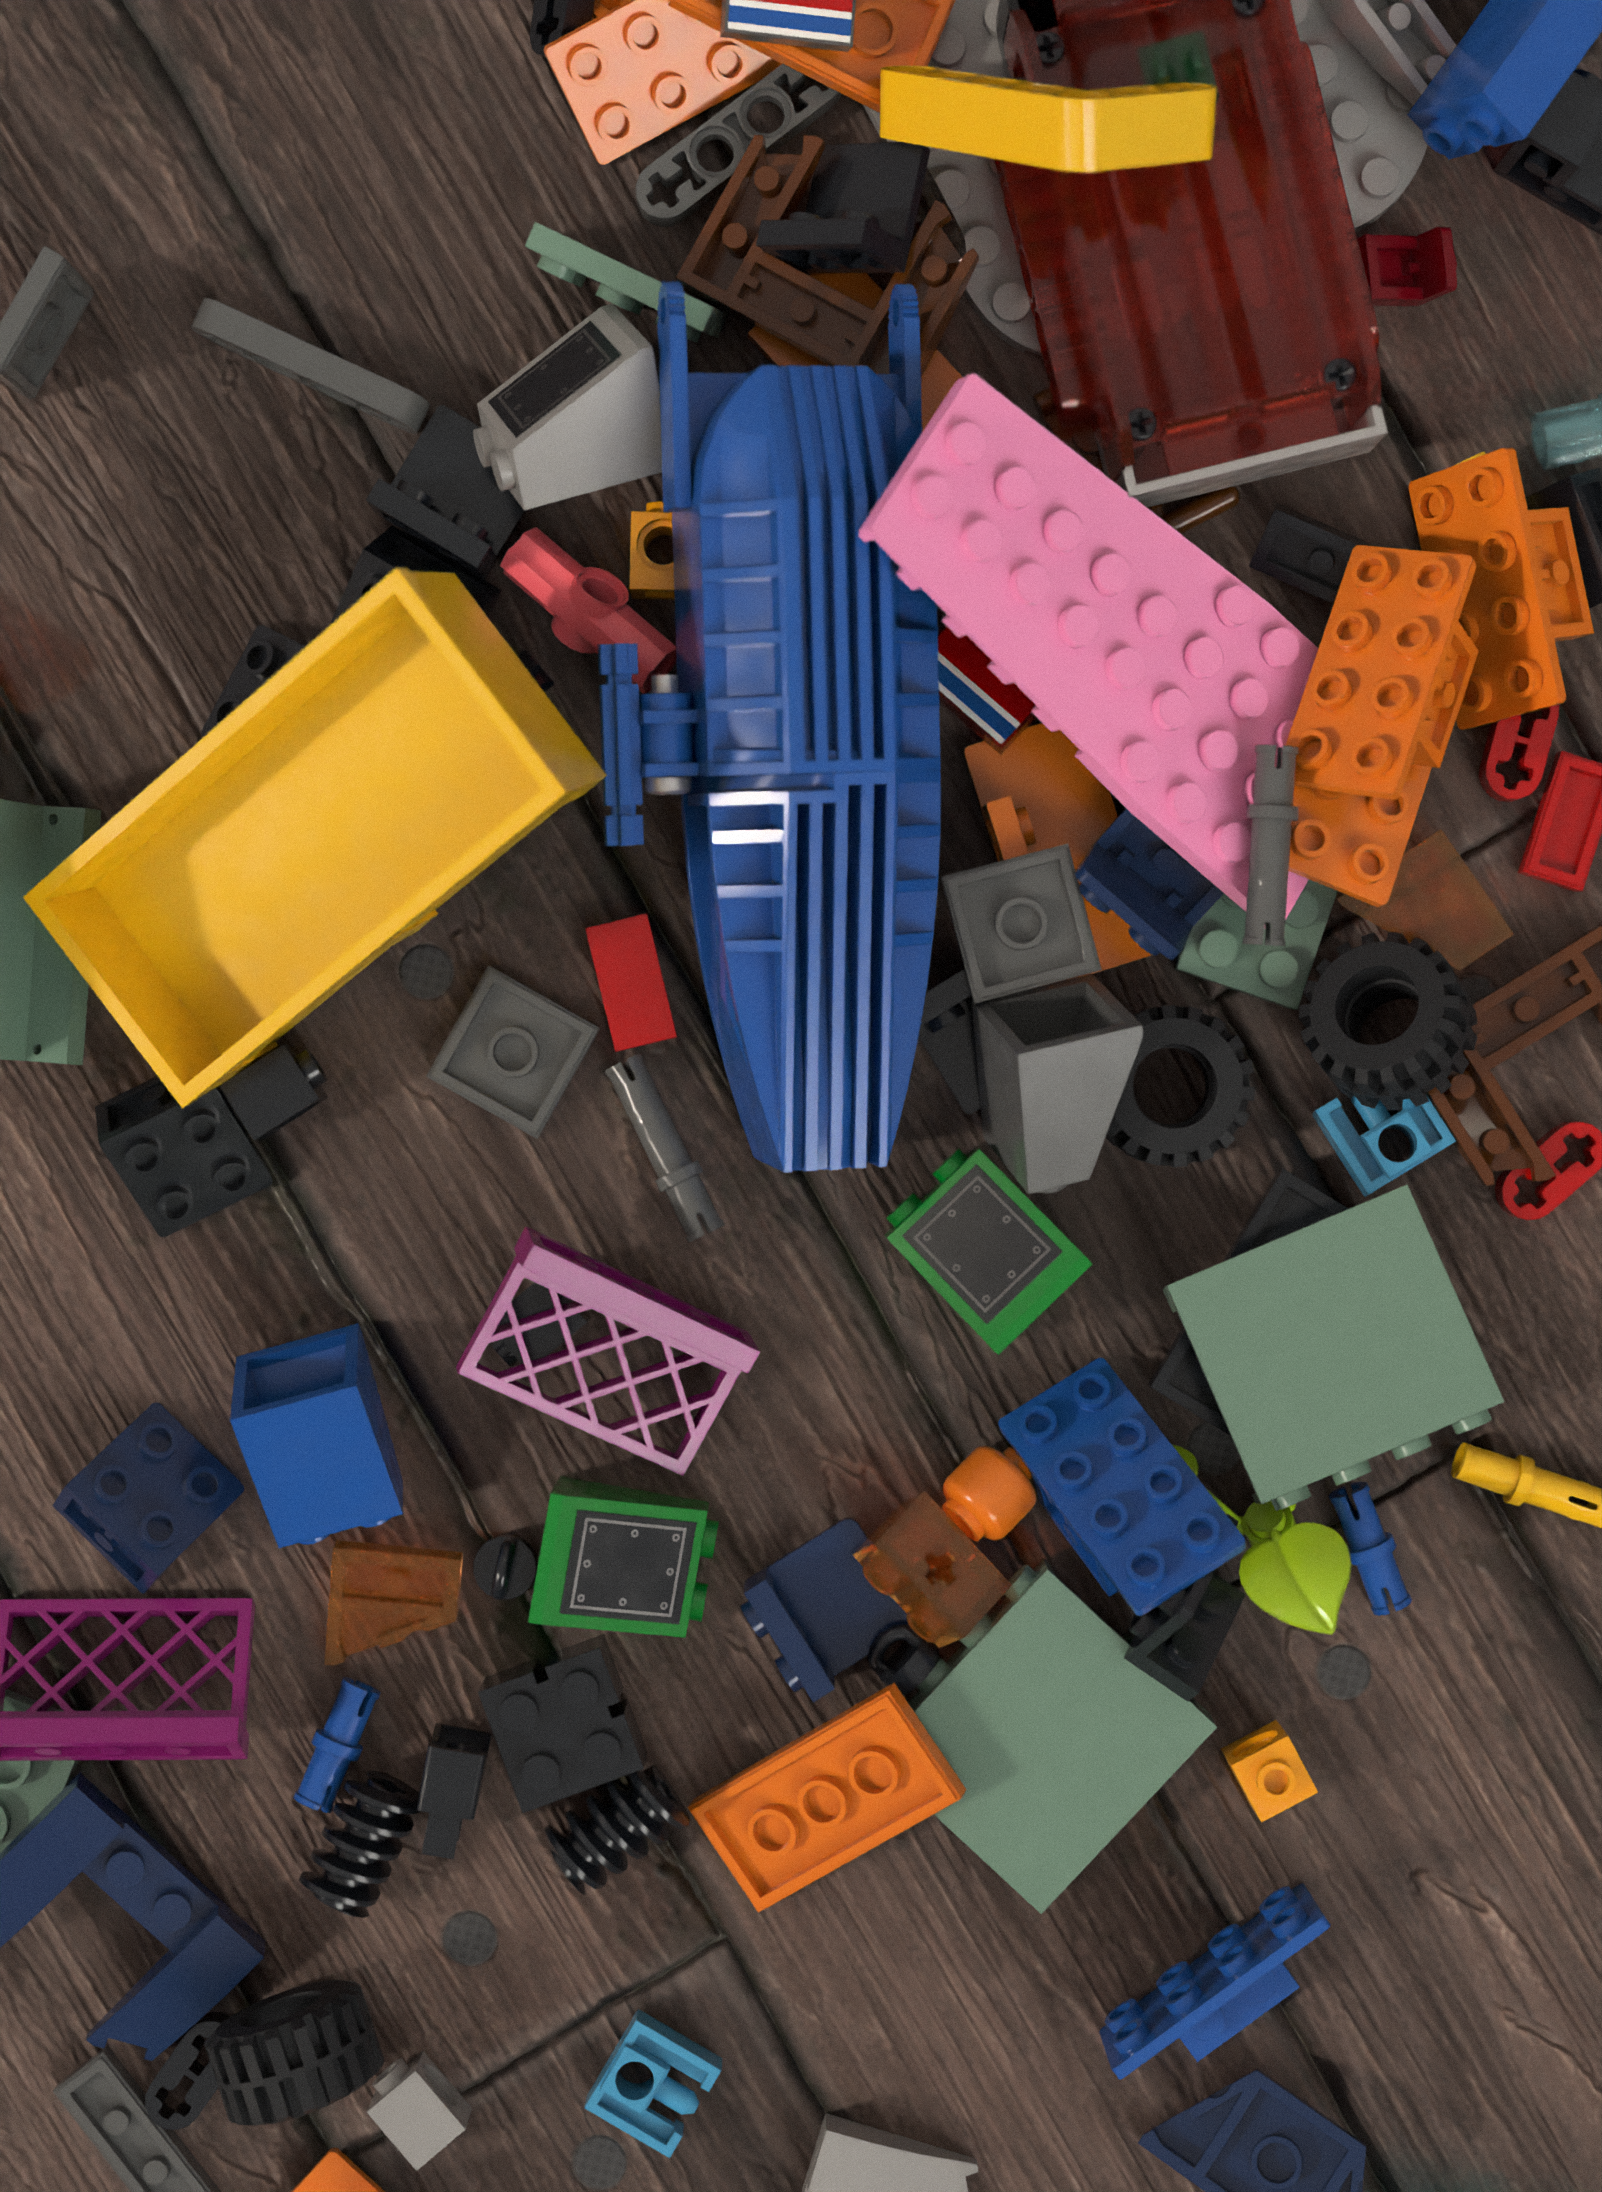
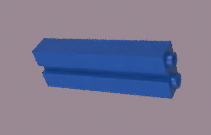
(1505, 73)

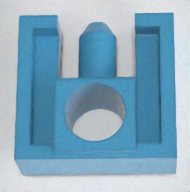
(1362, 1153)
(627, 2103)

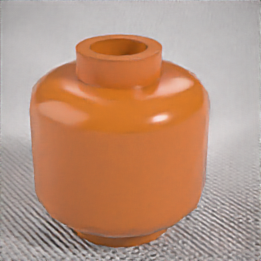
(989, 1493)

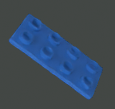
(1119, 1488)
(1220, 1989)

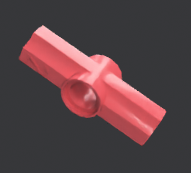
(586, 604)

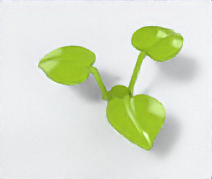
(1291, 1567)

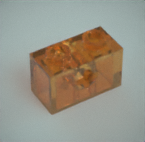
(961, 1579)

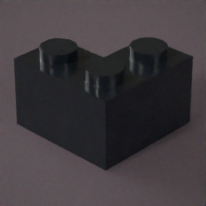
(1564, 152)

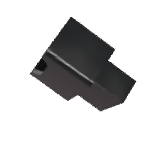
(451, 1785)

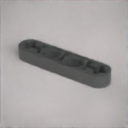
(734, 129)
(310, 365)

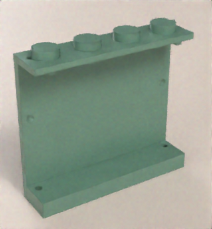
(39, 985)
(1335, 1347)
(1050, 1734)

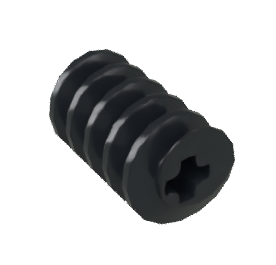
(616, 1829)
(363, 1844)

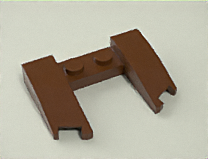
(753, 285)
(1508, 1021)

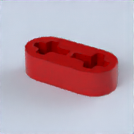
(1531, 759)
(1568, 1176)

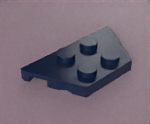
(1258, 2141)

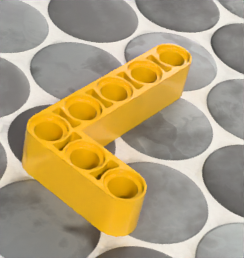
(1047, 122)

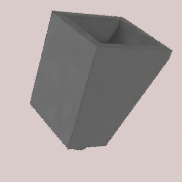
(1052, 1077)

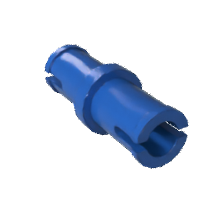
(1370, 1548)
(337, 1745)

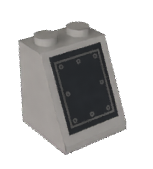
(575, 415)

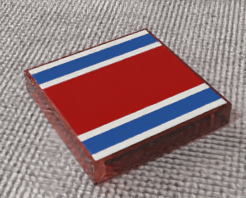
(977, 695)

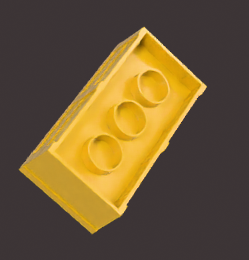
(312, 830)

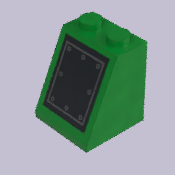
(985, 1247)
(621, 1560)

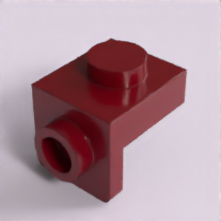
(1409, 268)

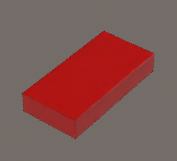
(1566, 824)
(631, 982)

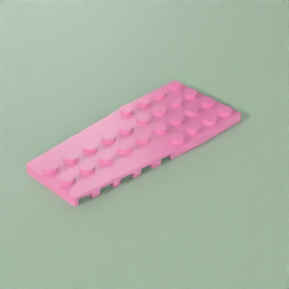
(1101, 620)

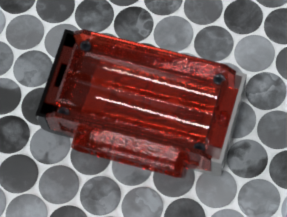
(1205, 303)

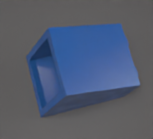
(316, 1437)

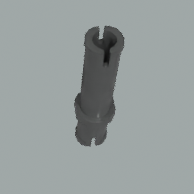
(1270, 844)
(664, 1148)

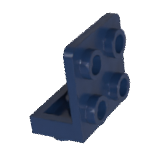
(1145, 885)
(819, 1608)

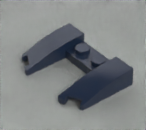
(205, 1938)

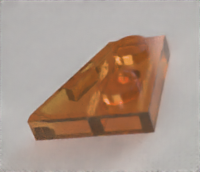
(1439, 903)
(388, 1593)

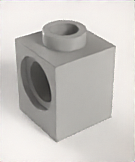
(418, 2108)

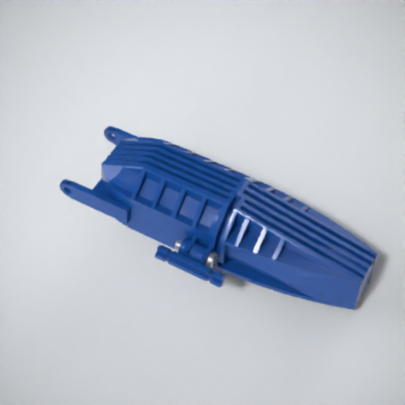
(793, 737)

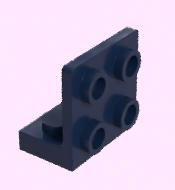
(148, 1496)

